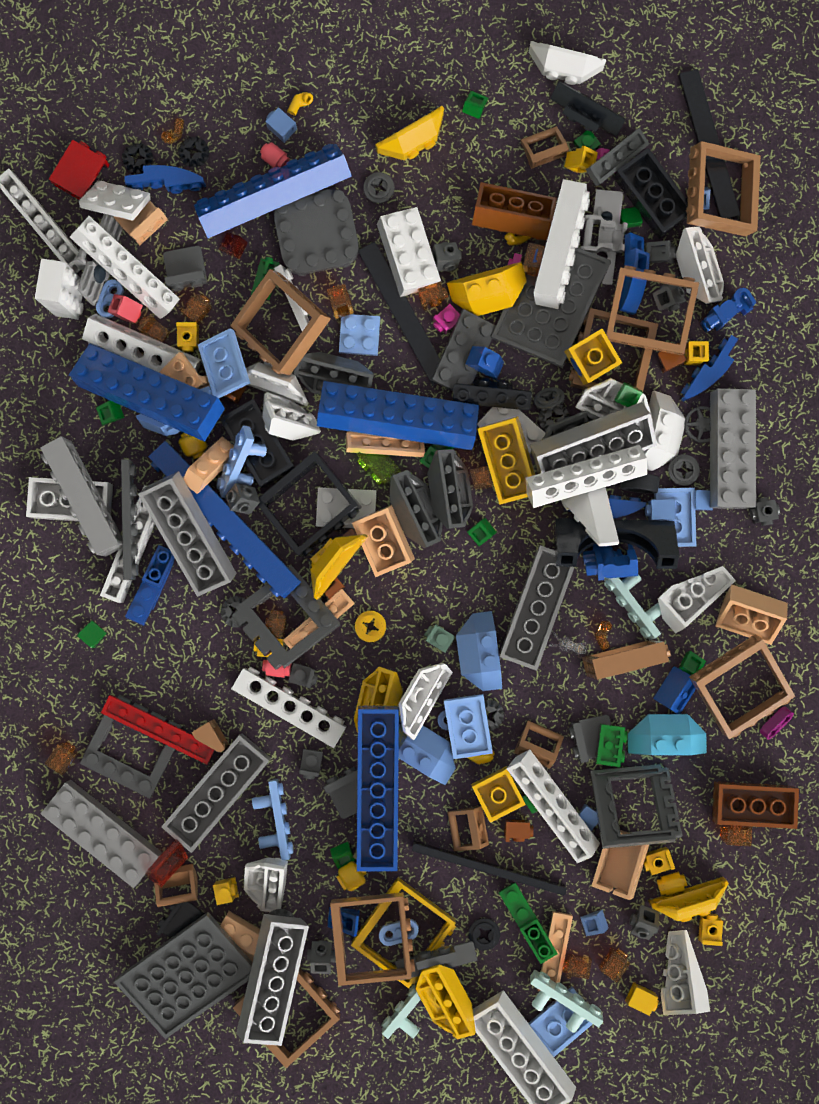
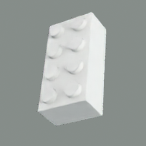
(408, 251)
(58, 289)
(47, 503)

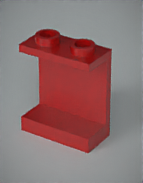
(78, 169)

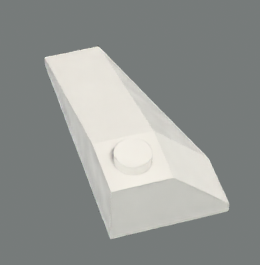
(595, 514)
(690, 598)
(684, 986)

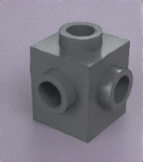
(446, 256)
(669, 297)
(242, 498)
(758, 513)
(644, 922)
(321, 957)

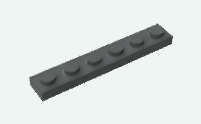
(129, 529)

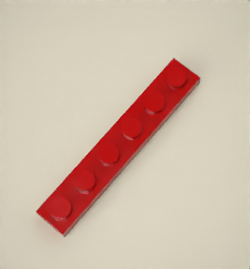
(157, 729)

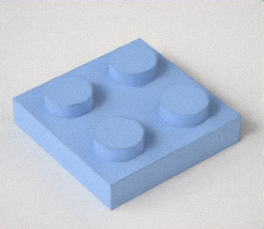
(359, 334)

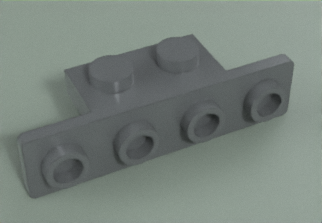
(446, 956)

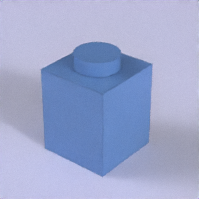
(280, 124)
(661, 510)

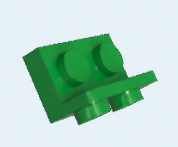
(611, 745)

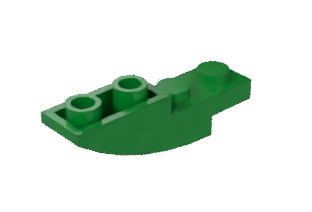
(528, 922)

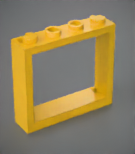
(437, 942)

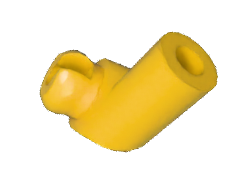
(298, 101)
(482, 758)

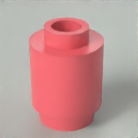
(274, 155)
(280, 672)

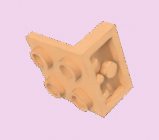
(144, 224)
(182, 370)

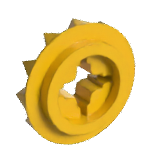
(361, 629)

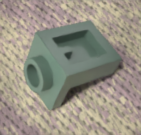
(439, 637)

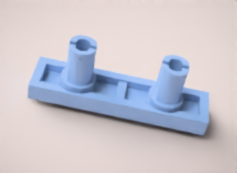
(231, 470)
(279, 809)

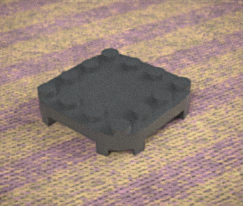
(317, 232)

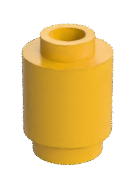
(672, 883)

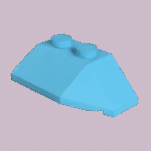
(667, 736)

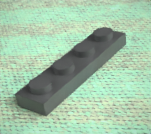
(617, 156)

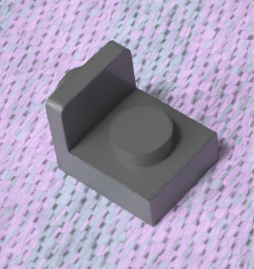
(661, 252)
(303, 675)
(311, 763)

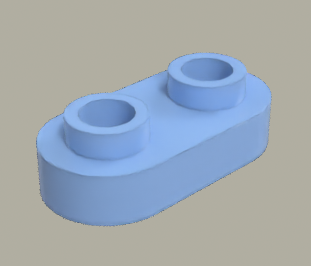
(106, 297)
(395, 928)

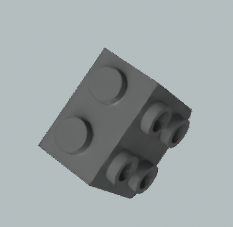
(185, 268)
(586, 736)
(343, 792)

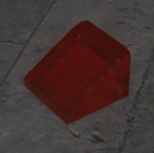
(233, 245)

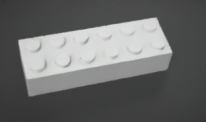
(560, 245)
(521, 1052)

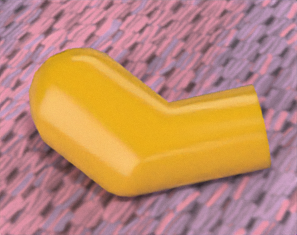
(515, 240)

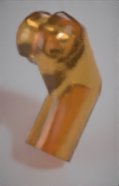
(171, 136)
(601, 633)

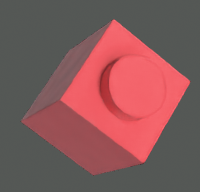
(125, 308)

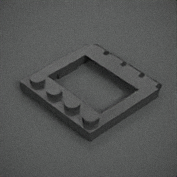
(268, 643)
(119, 771)
(606, 808)

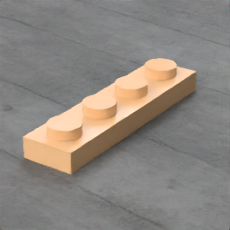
(382, 445)
(337, 605)
(558, 935)

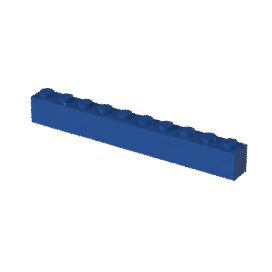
(231, 527)

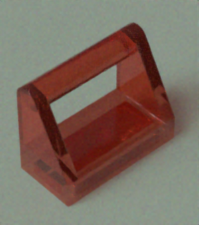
(167, 863)

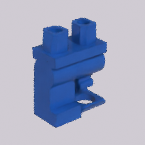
(717, 317)
(609, 563)

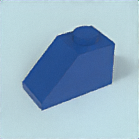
(485, 361)

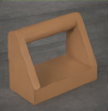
(547, 155)
(211, 735)
(544, 756)
(476, 825)
(184, 875)

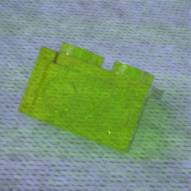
(379, 465)

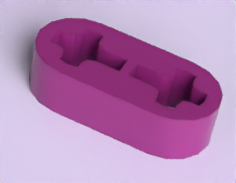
(776, 722)

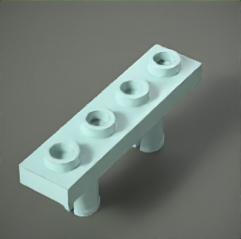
(635, 612)
(574, 1002)
(400, 1019)

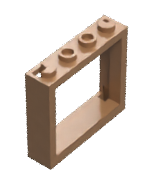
(749, 189)
(650, 275)
(305, 339)
(645, 355)
(626, 659)
(727, 662)
(371, 976)
(319, 996)

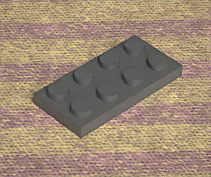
(467, 332)

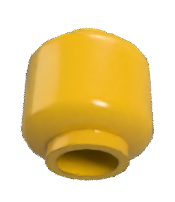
(192, 446)
(349, 876)

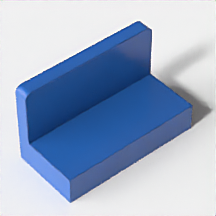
(675, 690)

